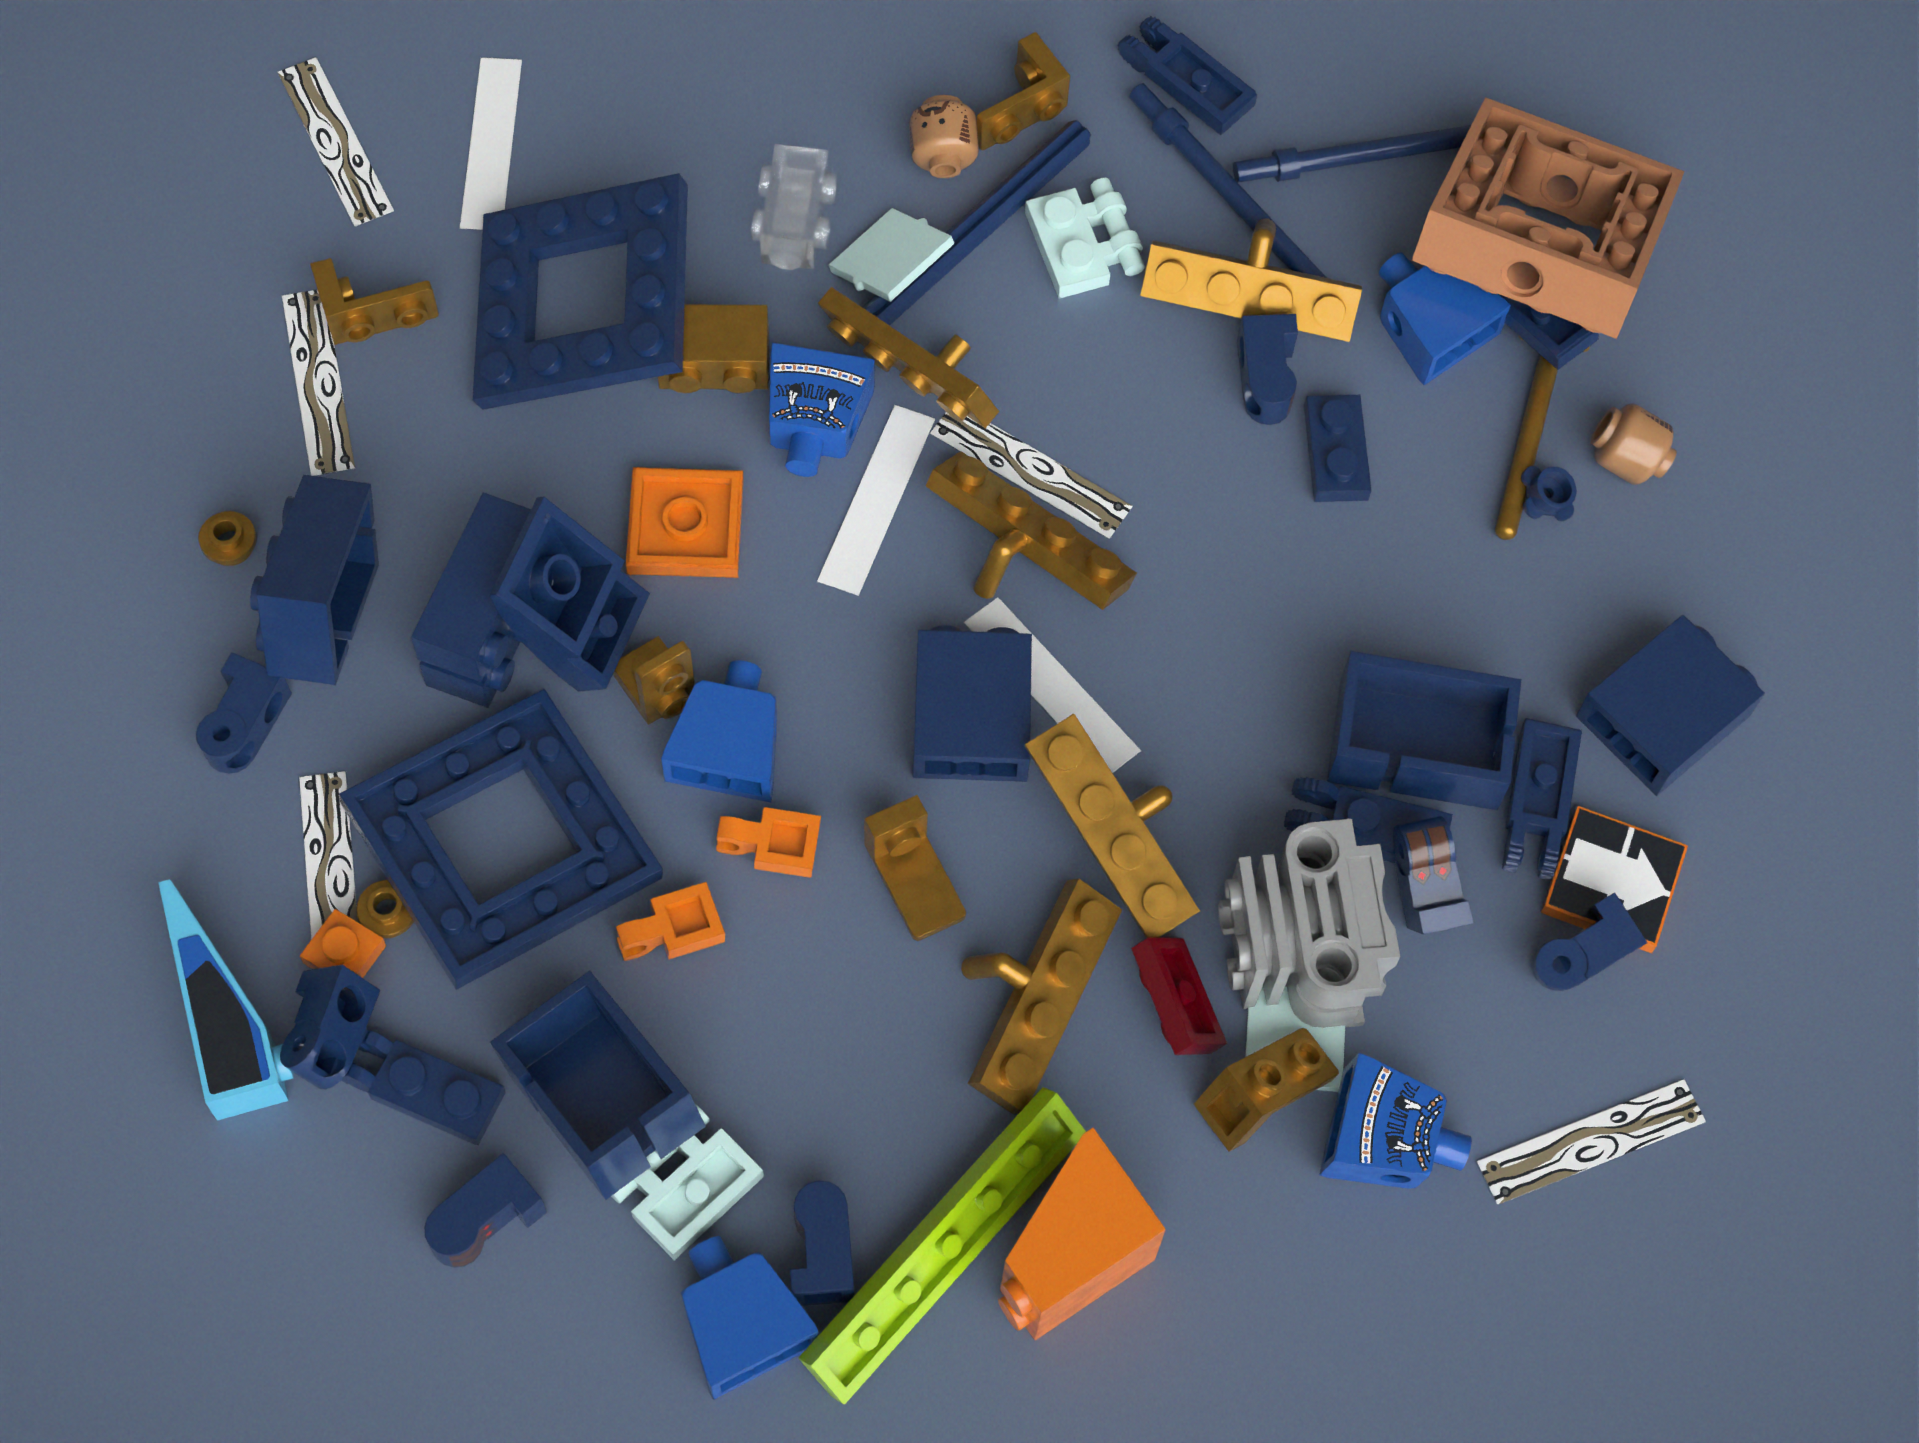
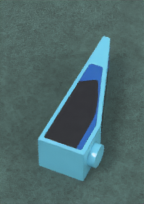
(230, 1041)

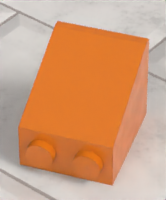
(1079, 1241)

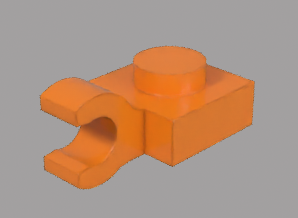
(782, 841)
(680, 921)

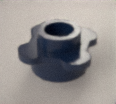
(1559, 486)

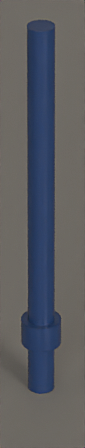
(1173, 129)
(1289, 163)

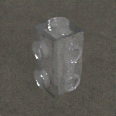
(792, 217)

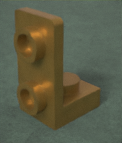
(1042, 98)
(363, 317)
(657, 678)
(911, 868)
(1263, 1084)

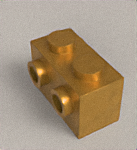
(723, 349)

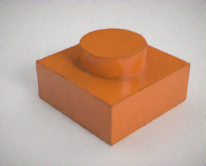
(343, 943)

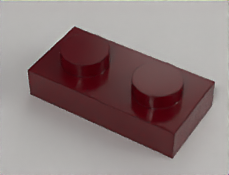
(1178, 996)

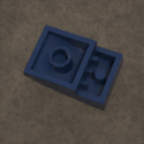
(568, 598)

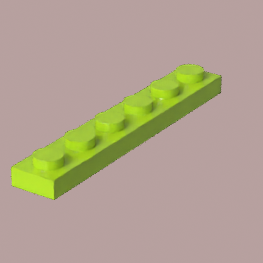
(942, 1246)

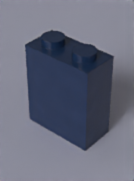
(972, 704)
(1670, 704)

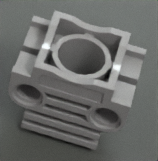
(1311, 926)

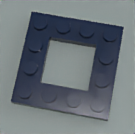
(648, 344)
(478, 938)

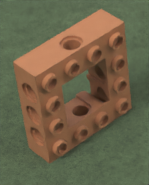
(1493, 243)

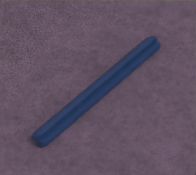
(990, 214)

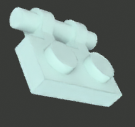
(1069, 244)
(695, 1193)

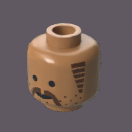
(943, 136)
(1633, 444)

